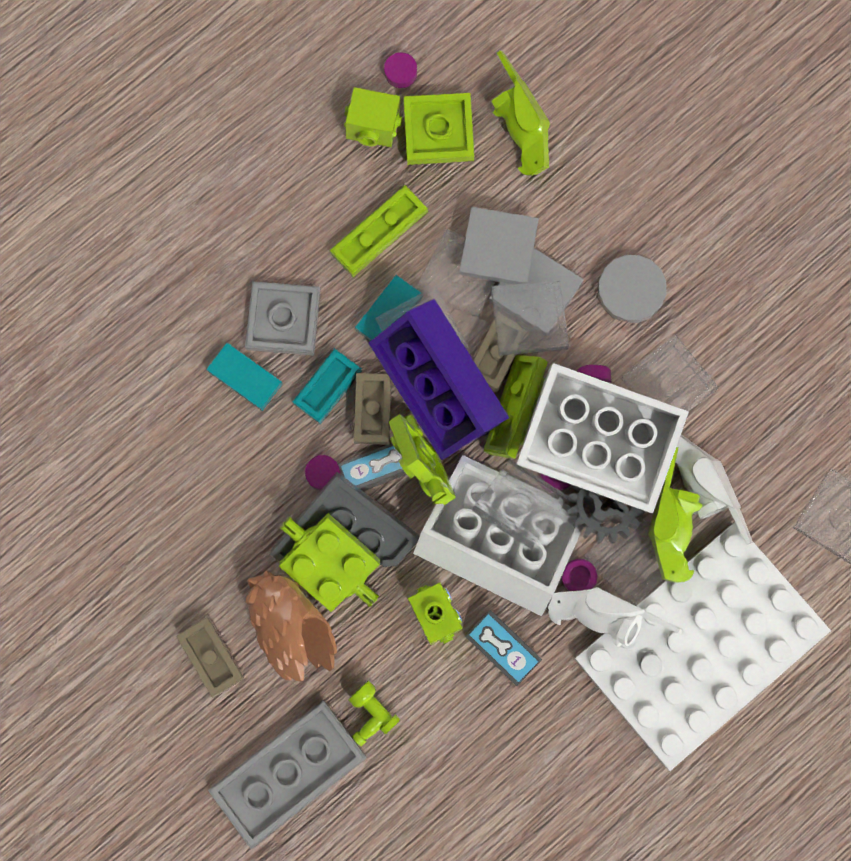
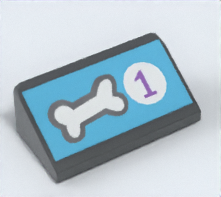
(373, 467)
(503, 648)

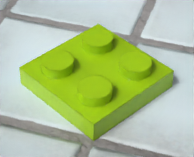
(439, 128)

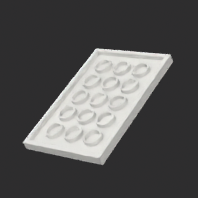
(736, 638)

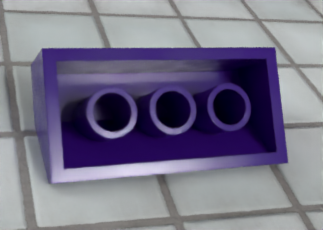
(438, 379)

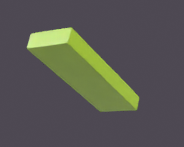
(379, 231)
(518, 403)

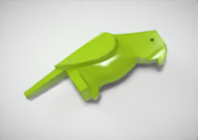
(524, 121)
(672, 528)

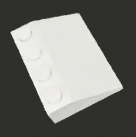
(602, 438)
(488, 556)

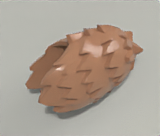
(289, 626)

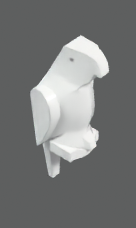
(707, 477)
(603, 614)

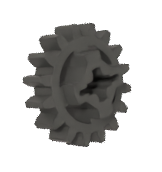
(616, 513)

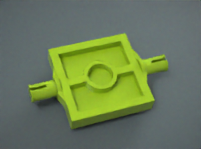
(420, 459)
(329, 562)

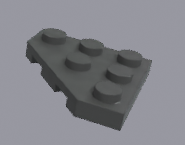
(361, 516)

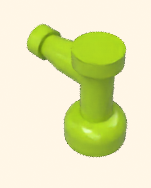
(380, 719)

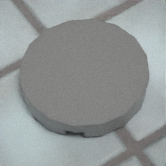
(632, 288)

